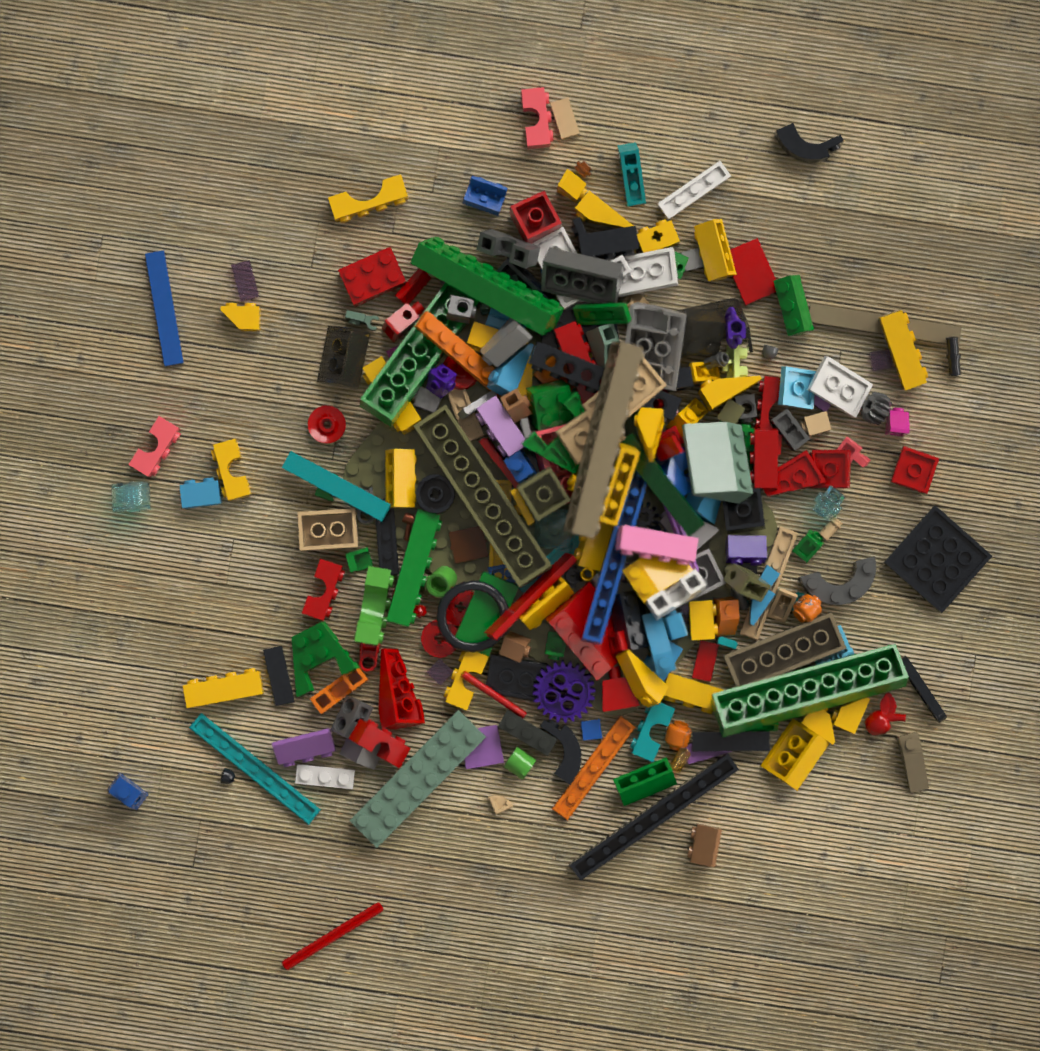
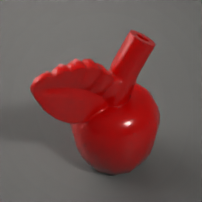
(879, 721)

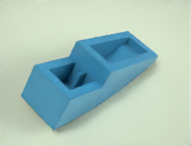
(757, 607)

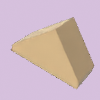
(782, 605)

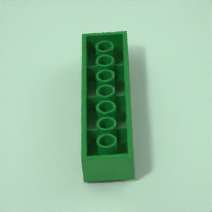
(487, 285)
(410, 363)

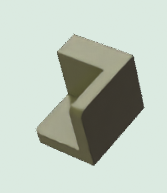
(731, 412)

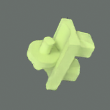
(733, 367)

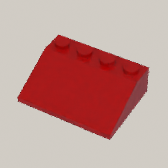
(569, 624)

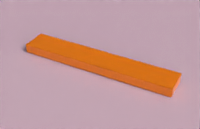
(593, 768)

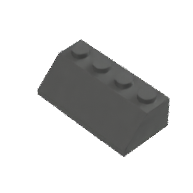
(581, 276)

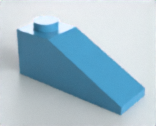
(508, 374)
(658, 644)

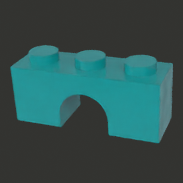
(644, 745)

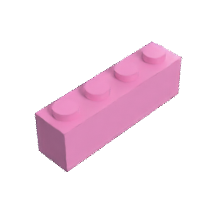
(656, 544)

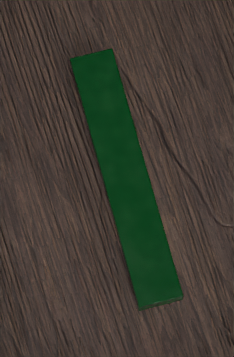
(665, 489)

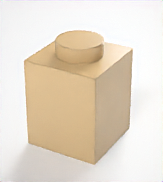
(816, 424)

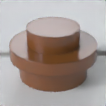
(583, 169)

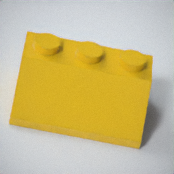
(546, 604)
(795, 754)

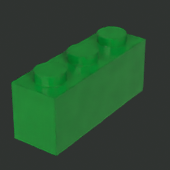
(793, 305)
(645, 781)

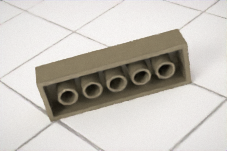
(785, 651)

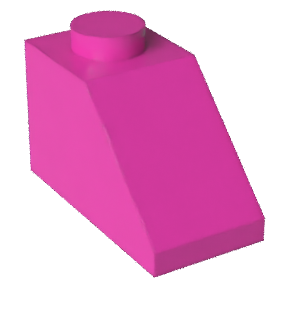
(897, 423)

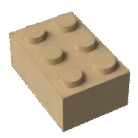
(328, 530)

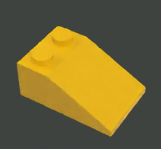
(721, 390)
(653, 576)

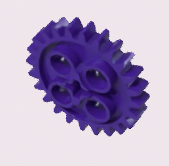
(572, 676)

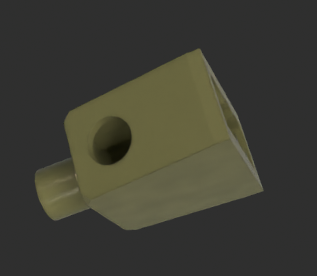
(738, 579)

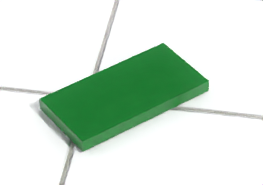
(484, 611)

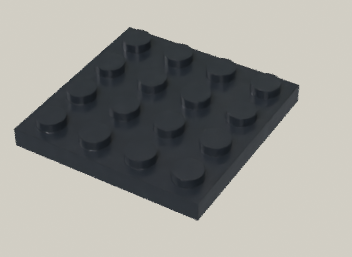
(938, 559)

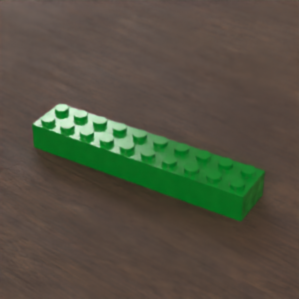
(809, 690)

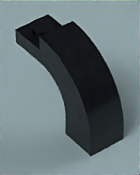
(803, 151)
(572, 752)

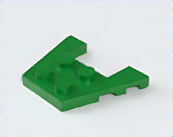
(555, 450)
(313, 649)

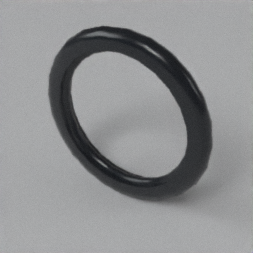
(442, 610)

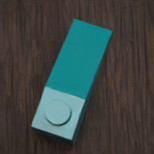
(631, 173)

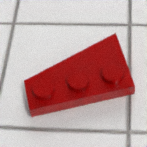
(796, 475)

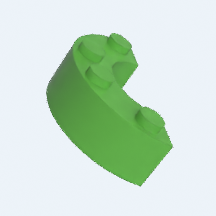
(374, 604)

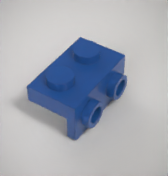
(485, 195)

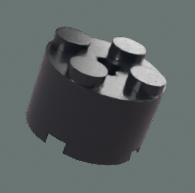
(441, 485)

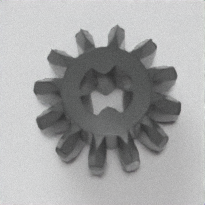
(876, 408)

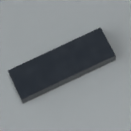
(278, 675)

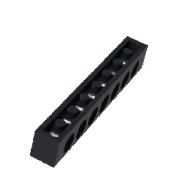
(541, 351)

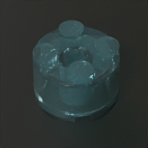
(130, 496)

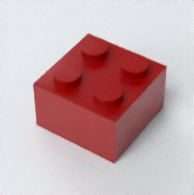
(535, 217)

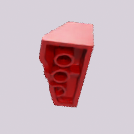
(396, 697)

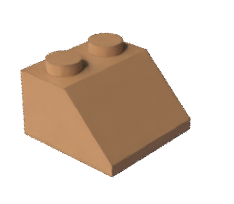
(705, 845)

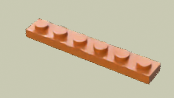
(455, 348)

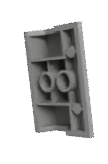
(661, 336)

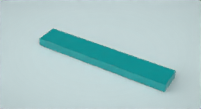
(336, 486)

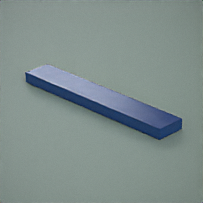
(164, 308)

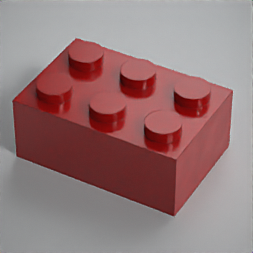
(372, 276)

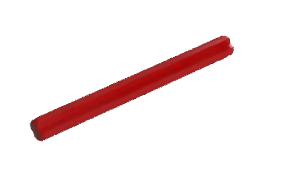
(332, 936)

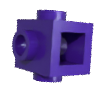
(441, 381)

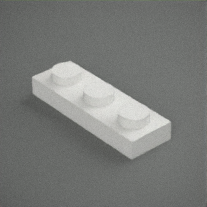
(325, 776)

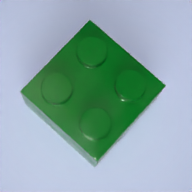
(547, 404)

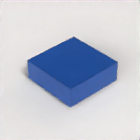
(591, 729)

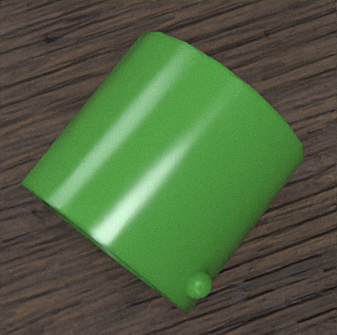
(441, 581)
(519, 763)

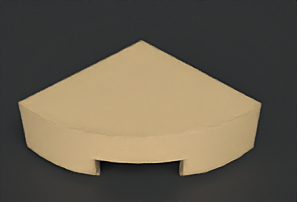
(499, 803)

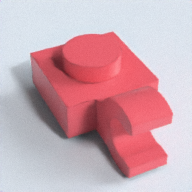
(849, 444)

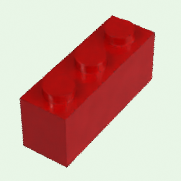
(764, 457)

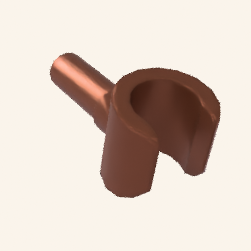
(408, 519)

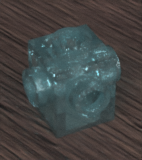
(828, 503)

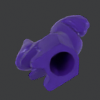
(734, 328)

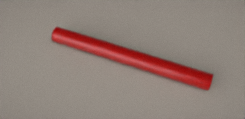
(493, 694)

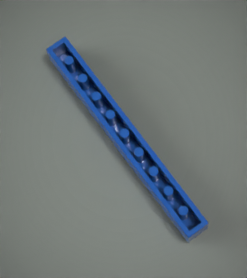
(612, 566)

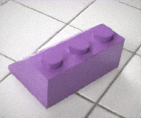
(304, 747)

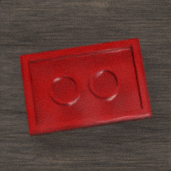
(753, 272)

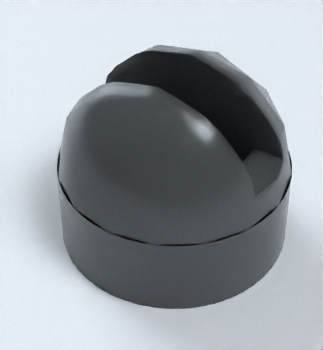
(770, 352)

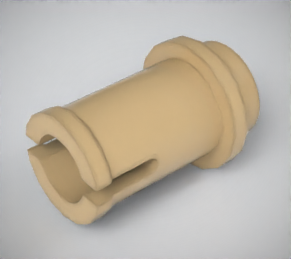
(830, 528)

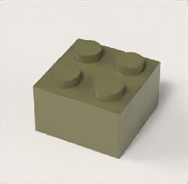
(543, 493)

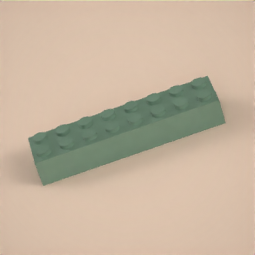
(417, 778)

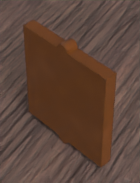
(468, 544)

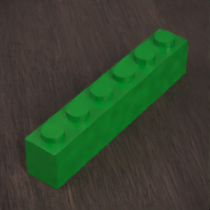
(413, 568)

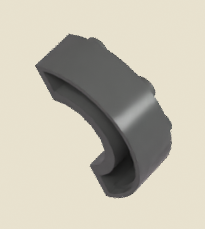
(852, 590)

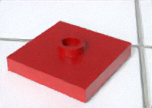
(834, 467)
(914, 470)

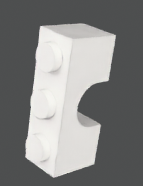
(680, 593)

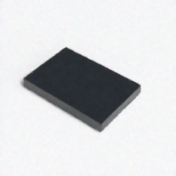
(514, 678)

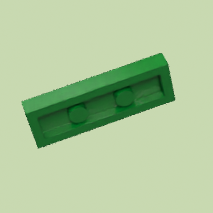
(602, 313)

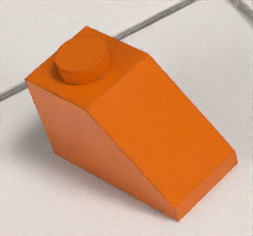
(727, 615)

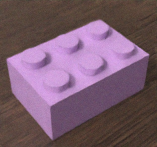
(500, 427)

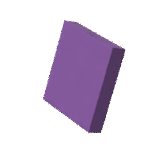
(488, 751)

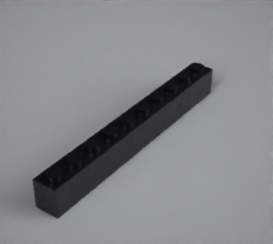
(653, 816)

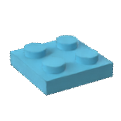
(794, 388)

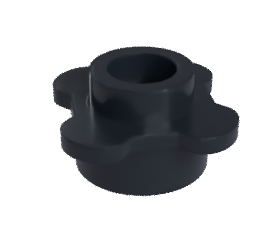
(577, 576)

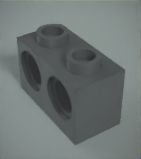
(790, 430)
(349, 715)

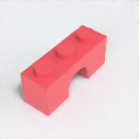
(535, 101)
(149, 462)

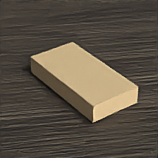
(564, 118)

